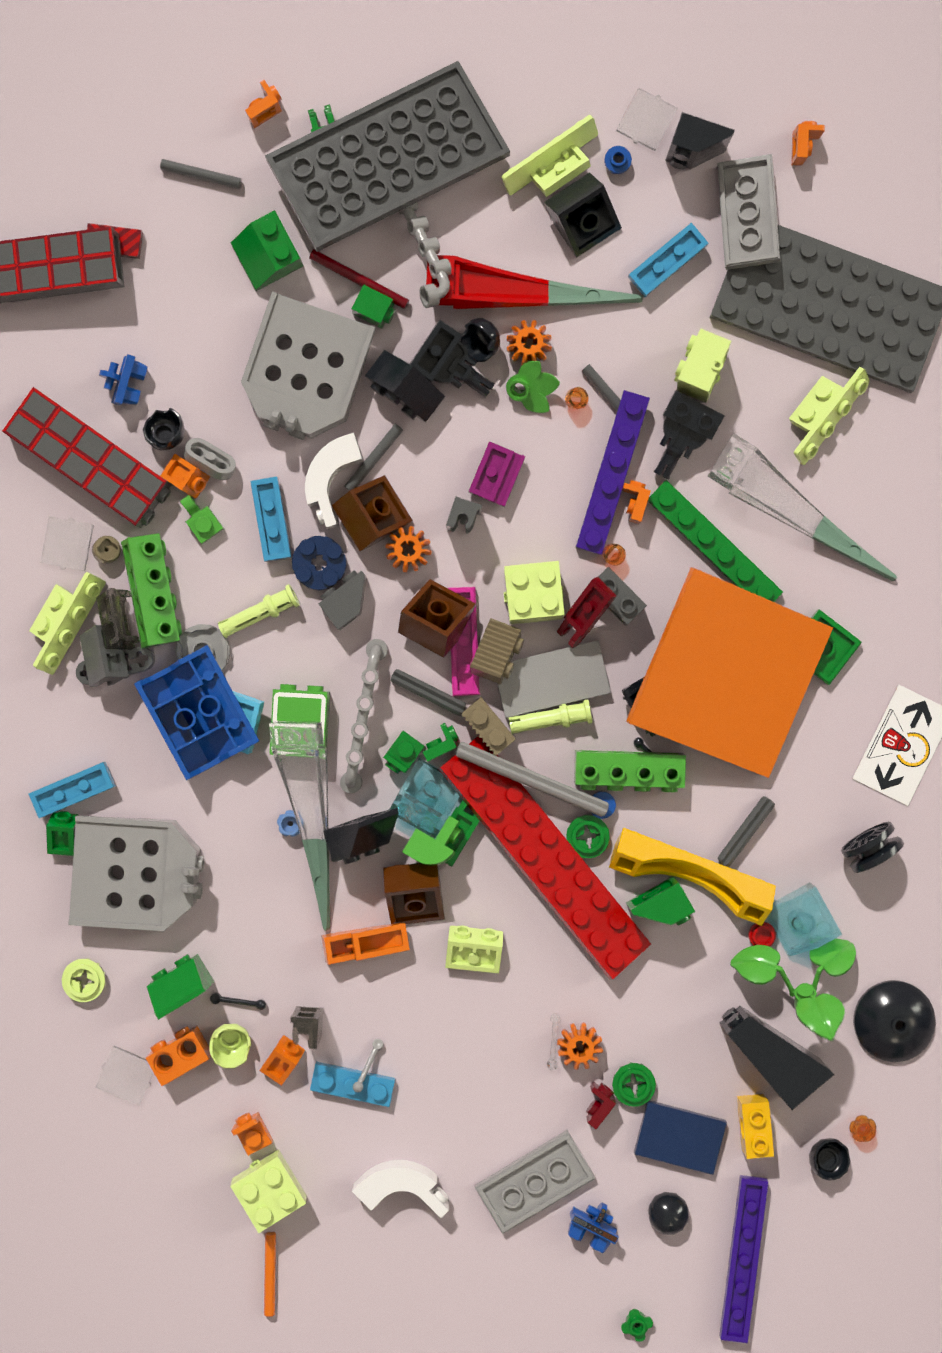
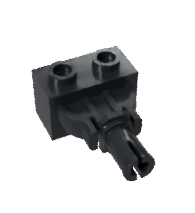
(444, 357)
(688, 426)

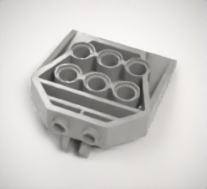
(307, 326)
(94, 882)

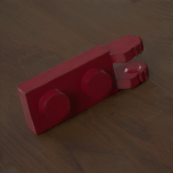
(587, 610)

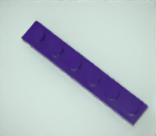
(612, 472)
(743, 1259)

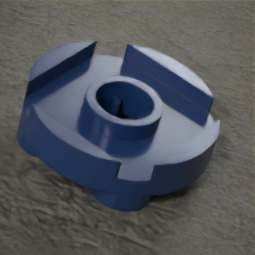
(307, 572)

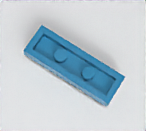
(668, 259)
(271, 519)
(72, 789)
(340, 1080)

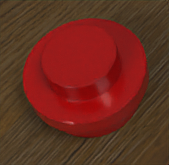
(762, 934)

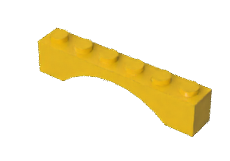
(742, 893)

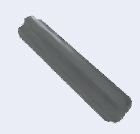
(428, 692)
(746, 831)

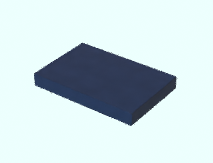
(680, 1137)

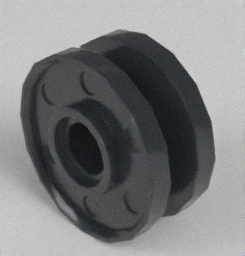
(872, 847)

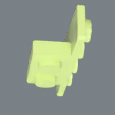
(555, 162)
(823, 410)
(62, 619)

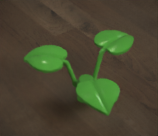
(819, 1013)

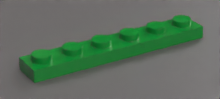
(712, 542)

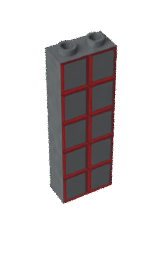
(60, 264)
(87, 458)

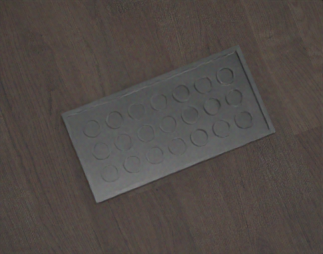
(387, 156)
(836, 308)

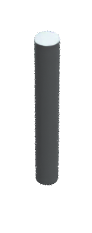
(200, 173)
(601, 386)
(374, 457)

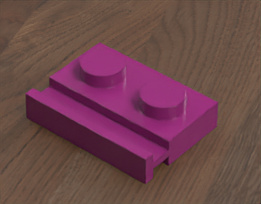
(496, 474)

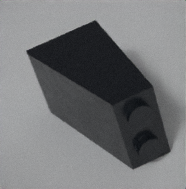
(780, 1060)

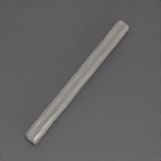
(532, 779)

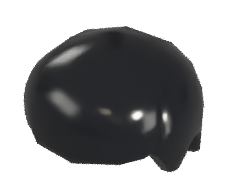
(481, 339)
(164, 429)
(829, 1159)
(668, 1213)

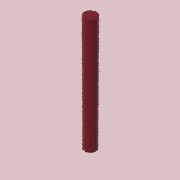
(356, 277)

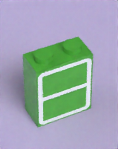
(301, 706)

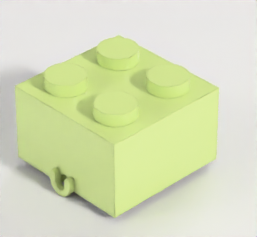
(704, 362)
(534, 592)
(268, 1191)

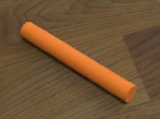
(270, 1267)

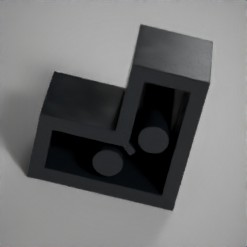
(404, 385)

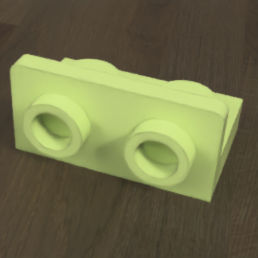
(474, 949)

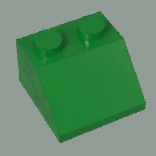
(266, 251)
(663, 903)
(179, 985)

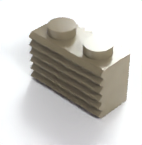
(496, 651)
(488, 726)

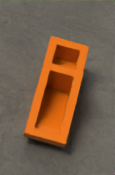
(365, 943)

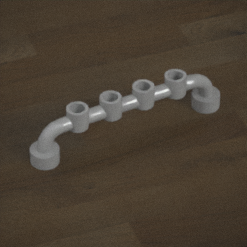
(428, 248)
(351, 780)

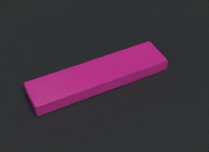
(463, 652)

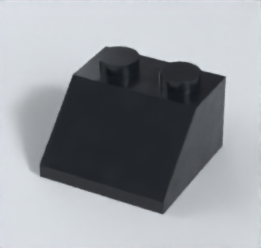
(697, 142)
(583, 214)
(360, 836)

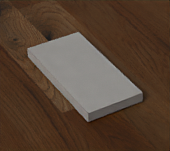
(748, 212)
(554, 679)
(534, 1181)

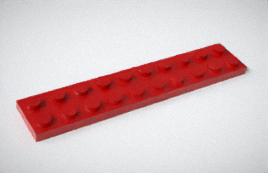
(549, 863)

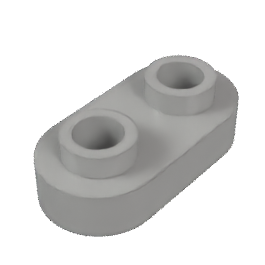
(209, 459)

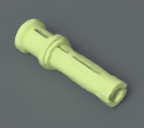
(268, 607)
(563, 716)

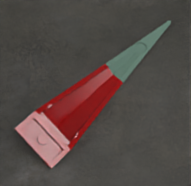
(485, 286)

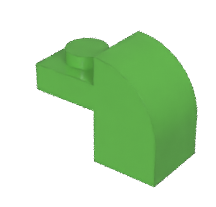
(430, 850)

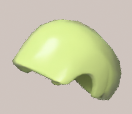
(230, 1045)

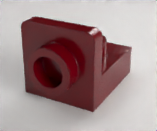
(600, 1109)

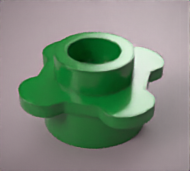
(634, 1317)

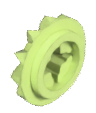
(73, 987)

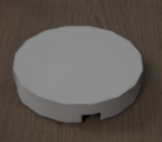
(200, 636)

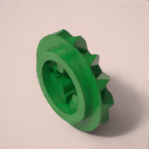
(598, 843)
(644, 1090)

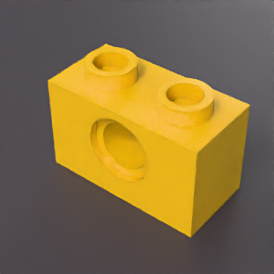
(755, 1126)

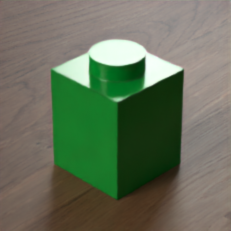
(373, 307)

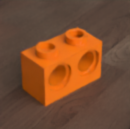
(182, 1059)

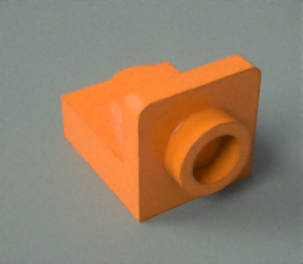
(263, 109)
(802, 142)
(185, 476)
(636, 506)
(282, 1060)
(252, 1132)

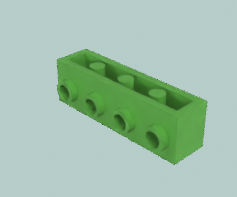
(151, 590)
(628, 768)

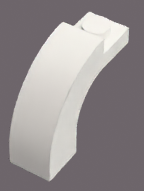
(325, 466)
(401, 1176)

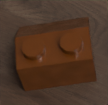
(371, 512)
(435, 618)
(413, 893)

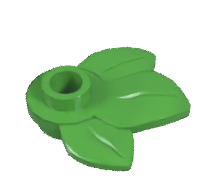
(536, 385)

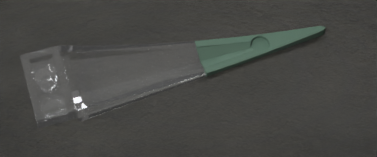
(761, 485)
(304, 770)

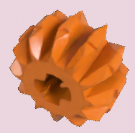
(522, 336)
(417, 548)
(570, 1043)

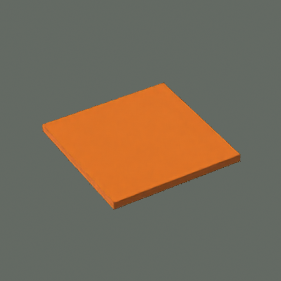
(729, 673)

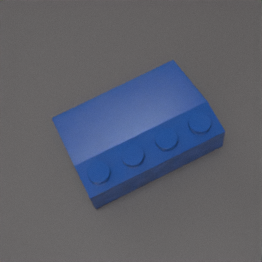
(196, 712)

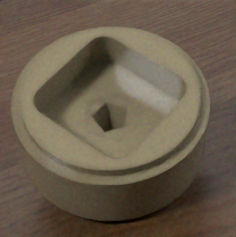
(106, 549)

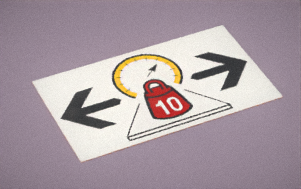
(902, 746)

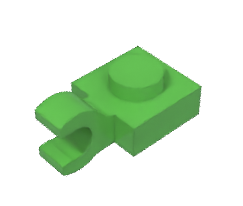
(203, 522)

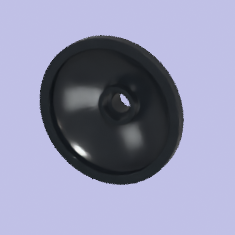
(881, 1009)

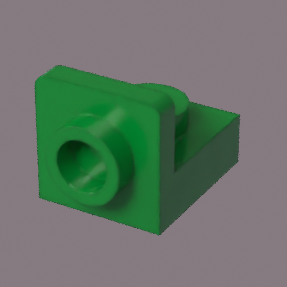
(437, 747)
(403, 753)
(61, 833)

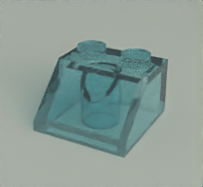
(425, 799)
(803, 920)

